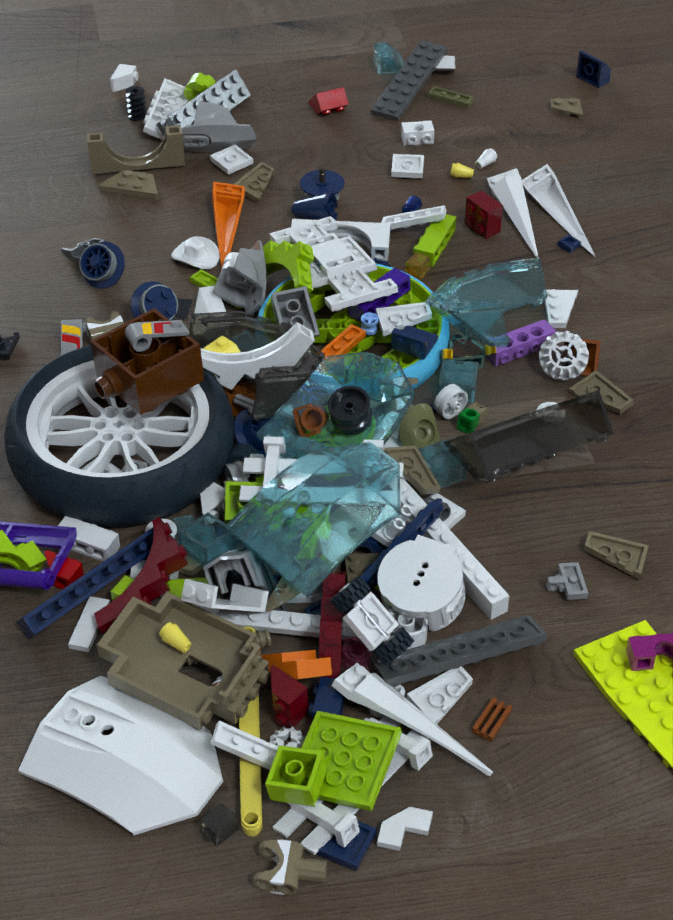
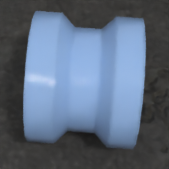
(370, 323)

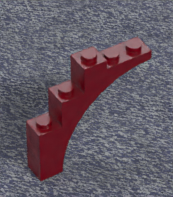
(152, 581)
(331, 623)

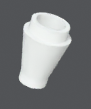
(488, 157)

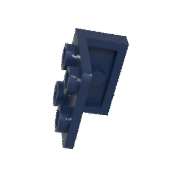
(413, 341)

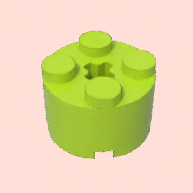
(197, 84)

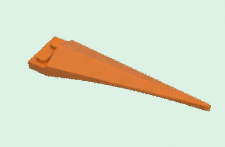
(227, 207)

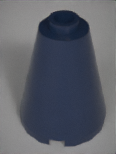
(316, 207)

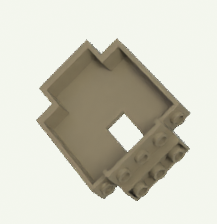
(151, 667)

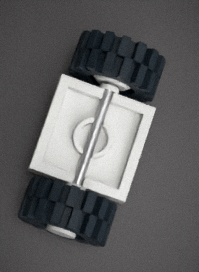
(371, 621)

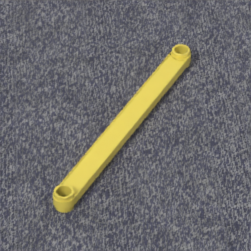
(250, 774)

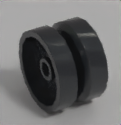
(350, 410)

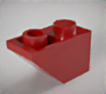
(69, 572)

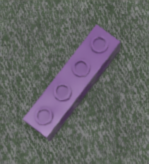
(523, 342)

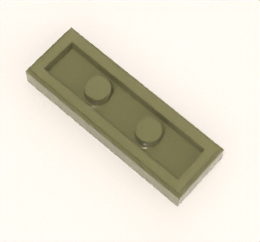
(450, 97)

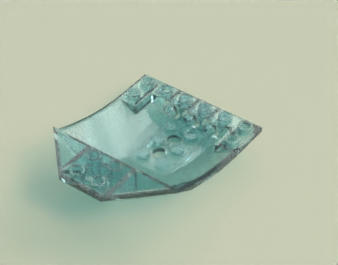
(378, 376)
(348, 499)

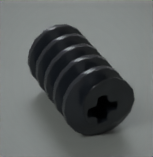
(136, 103)

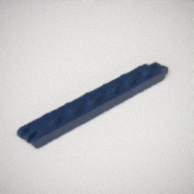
(418, 526)

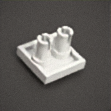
(393, 528)

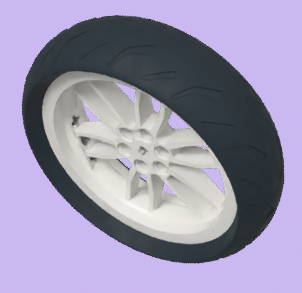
(122, 497)

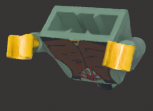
(467, 350)

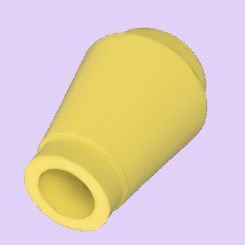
(461, 171)
(175, 637)

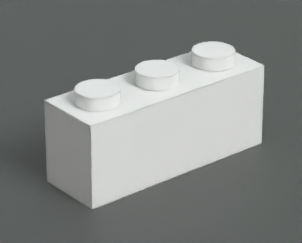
(92, 540)

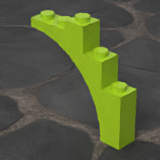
(291, 257)

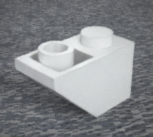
(213, 500)

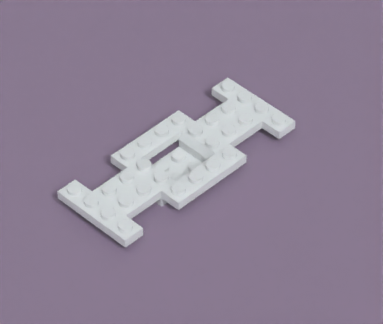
(341, 261)

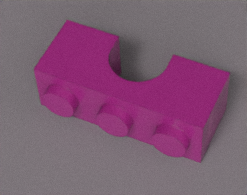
(643, 650)

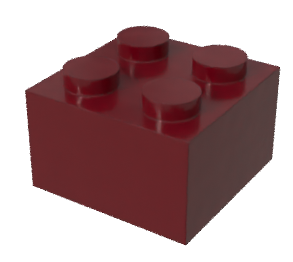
(483, 214)

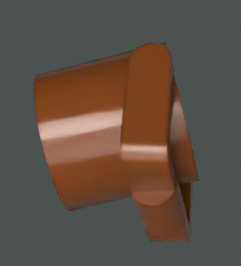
(311, 419)

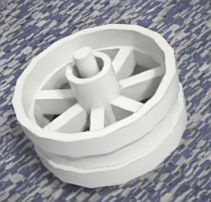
(450, 401)

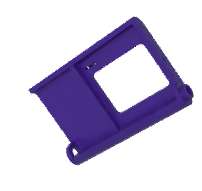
(42, 536)

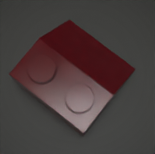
(288, 698)

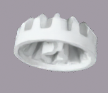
(576, 365)

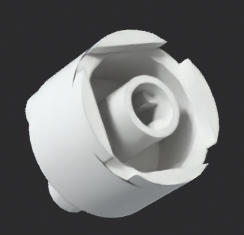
(414, 626)

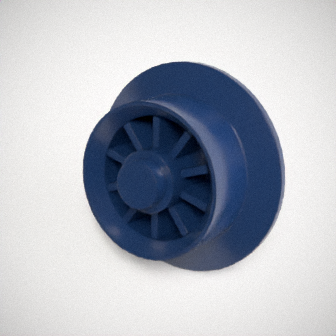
(246, 429)

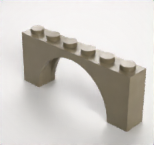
(167, 154)

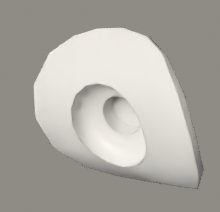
(197, 253)

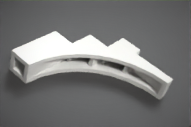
(282, 352)

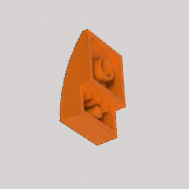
(300, 663)

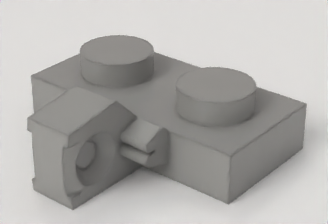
(569, 581)

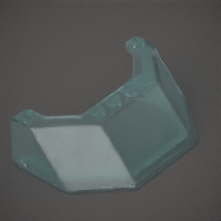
(482, 297)

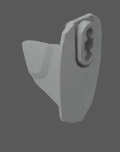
(216, 130)
(245, 282)
(242, 562)

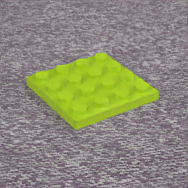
(355, 756)

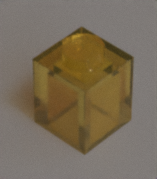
(417, 266)

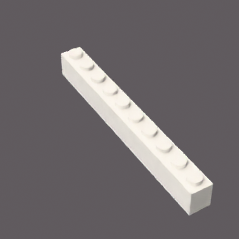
(478, 582)

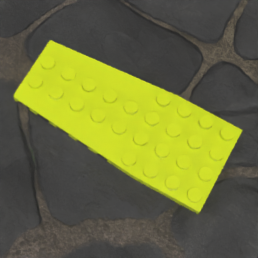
(639, 695)

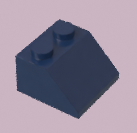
(592, 70)

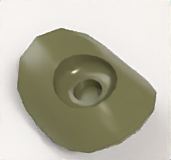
(419, 427)

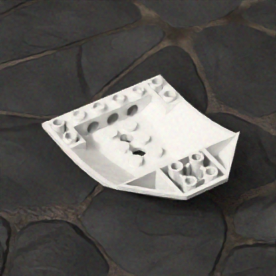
(140, 774)

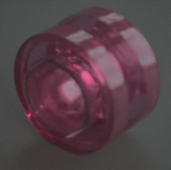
(355, 652)

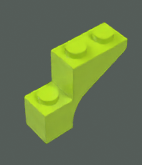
(22, 557)

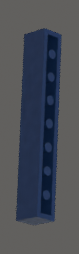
(86, 585)

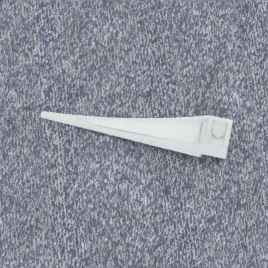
(547, 192)
(510, 193)
(377, 695)

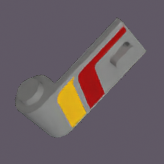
(141, 333)
(72, 334)

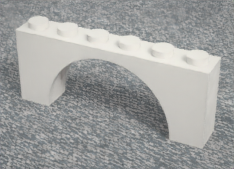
(372, 235)

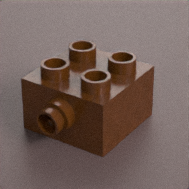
(147, 376)

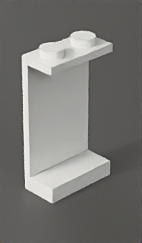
(242, 596)

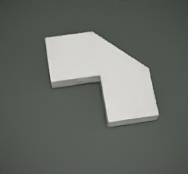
(410, 820)

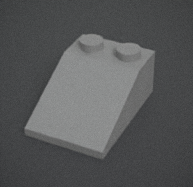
(293, 307)

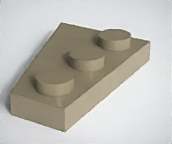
(621, 553)

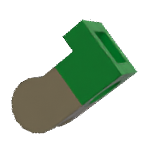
(472, 417)

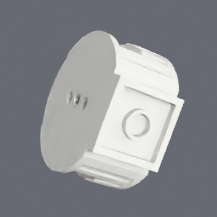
(440, 589)

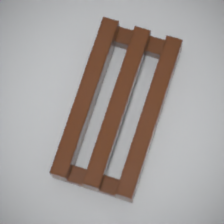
(499, 707)

